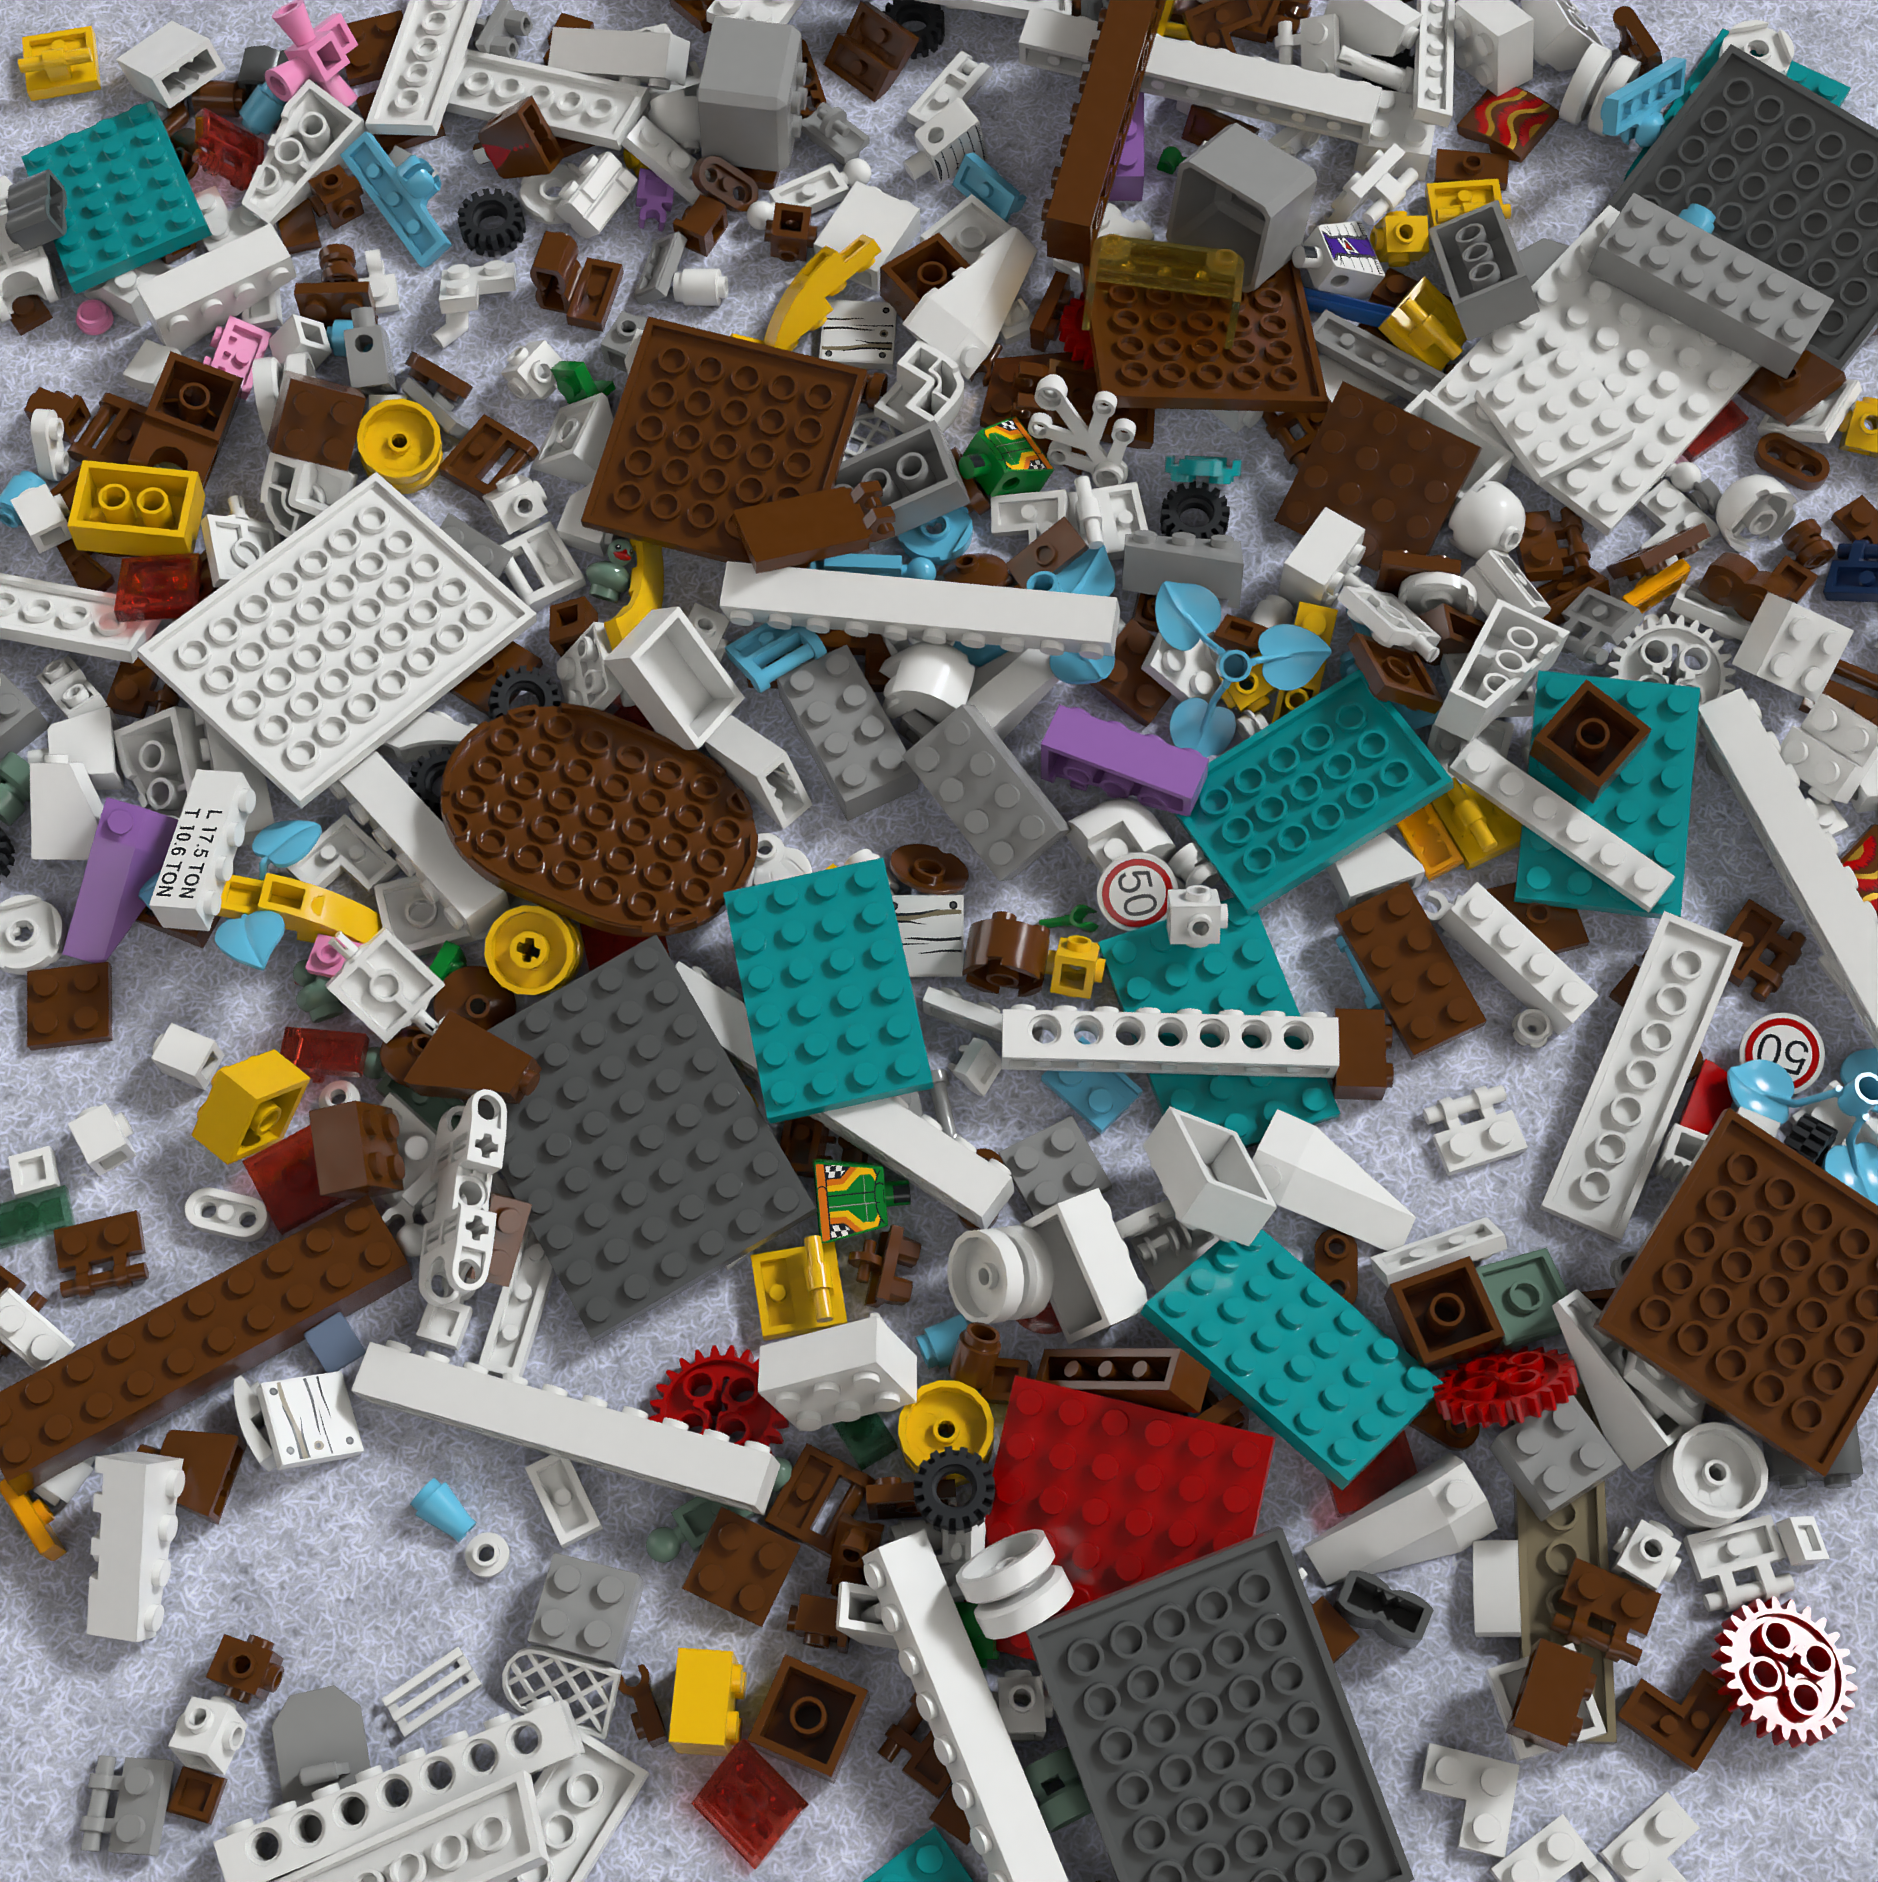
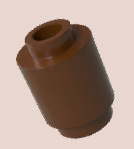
(220, 97)
(975, 1355)

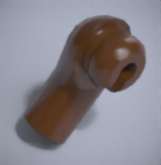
(177, 117)

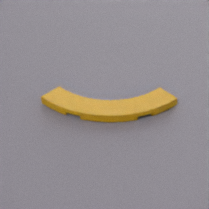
(645, 592)

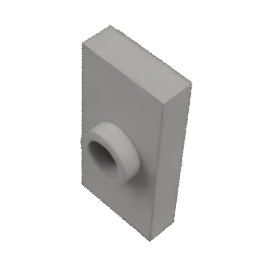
(660, 268)
(439, 407)

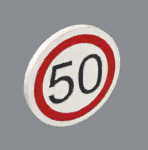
(1135, 890)
(1788, 1042)

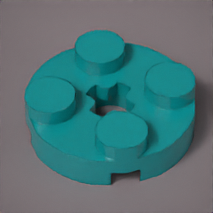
(1210, 466)

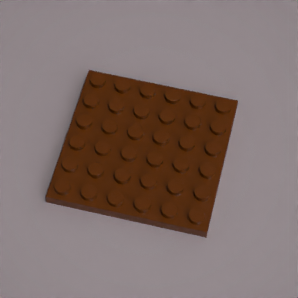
(1172, 354)
(715, 431)
(1760, 1293)

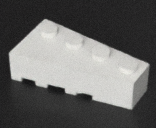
(221, 283)
(1499, 668)
(133, 1543)

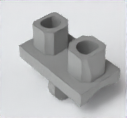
(498, 30)
(834, 133)

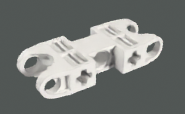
(22, 271)
(460, 1231)

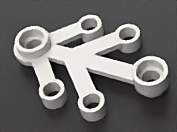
(1104, 467)

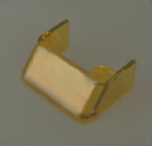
(1167, 268)

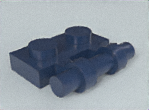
(1856, 578)

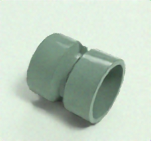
(13, 787)
(1065, 1804)

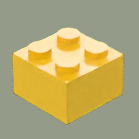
(250, 1106)
(705, 1702)

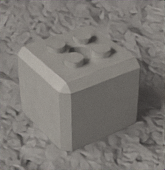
(752, 93)
(1243, 199)

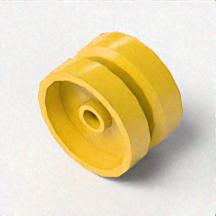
(400, 444)
(510, 955)
(947, 1407)

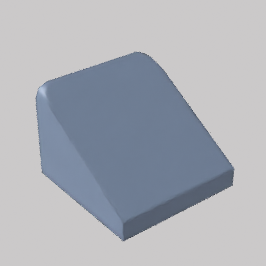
(334, 1343)

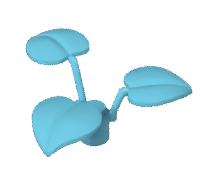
(1086, 575)
(1288, 657)
(256, 935)
(1768, 1089)

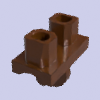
(891, 1250)
(851, 1543)

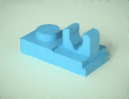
(988, 186)

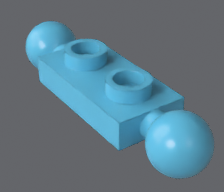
(878, 565)

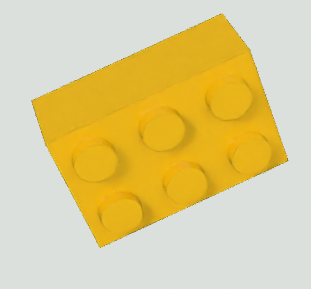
(136, 509)

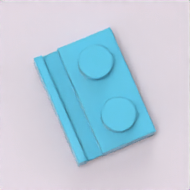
(1094, 1095)

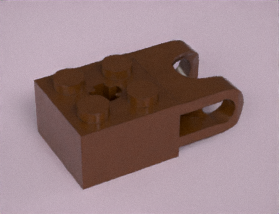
(187, 417)

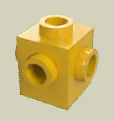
(1400, 238)
(1855, 435)
(1252, 699)
(1075, 967)

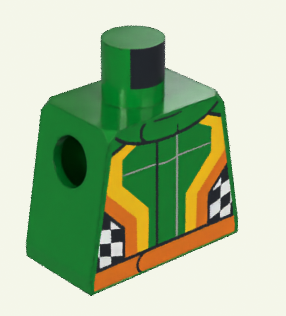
(1005, 460)
(854, 1197)

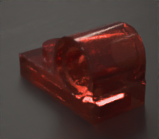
(325, 1052)

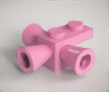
(315, 54)

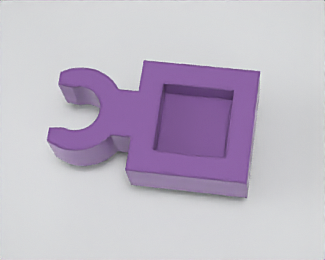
(654, 197)

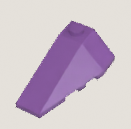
(123, 857)

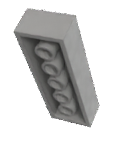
(1710, 285)

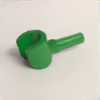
(1169, 160)
(1075, 919)

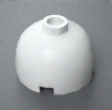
(678, 118)
(1758, 505)
(1487, 521)

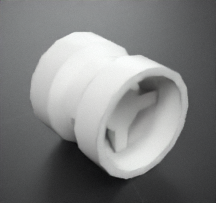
(1193, 866)

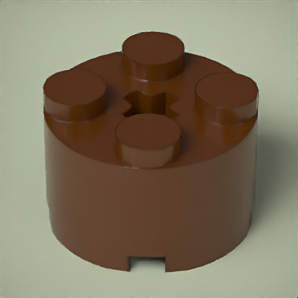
(1006, 955)

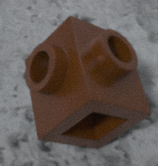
(336, 196)
(790, 232)
(232, 1665)

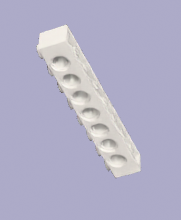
(1149, 1055)
(241, 1850)

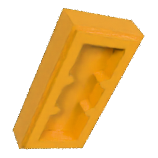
(1656, 588)
(1430, 842)
(35, 1520)

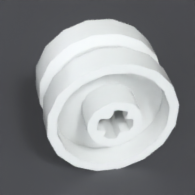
(1593, 83)
(267, 380)
(1000, 1274)
(1710, 1477)
(1014, 1584)

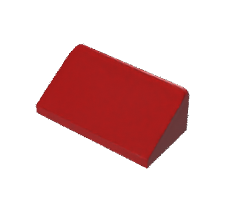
(1706, 1099)

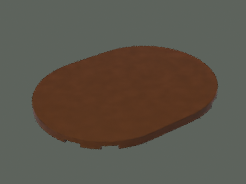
(598, 819)

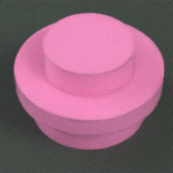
(94, 317)

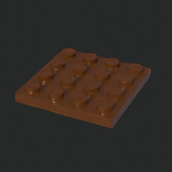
(1381, 473)

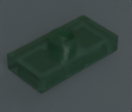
(35, 1216)
(866, 1439)

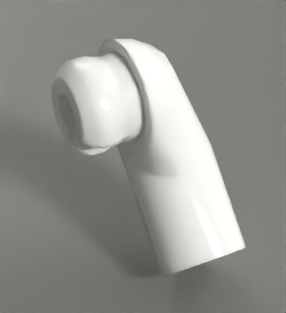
(455, 326)

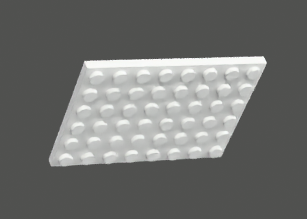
(1651, 365)
(337, 638)

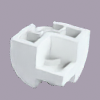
(925, 390)
(300, 491)
(927, 679)
(1116, 830)

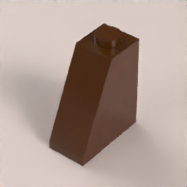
(469, 1059)

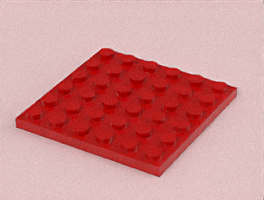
(1120, 1487)

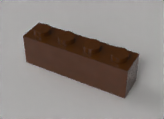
(1143, 1376)

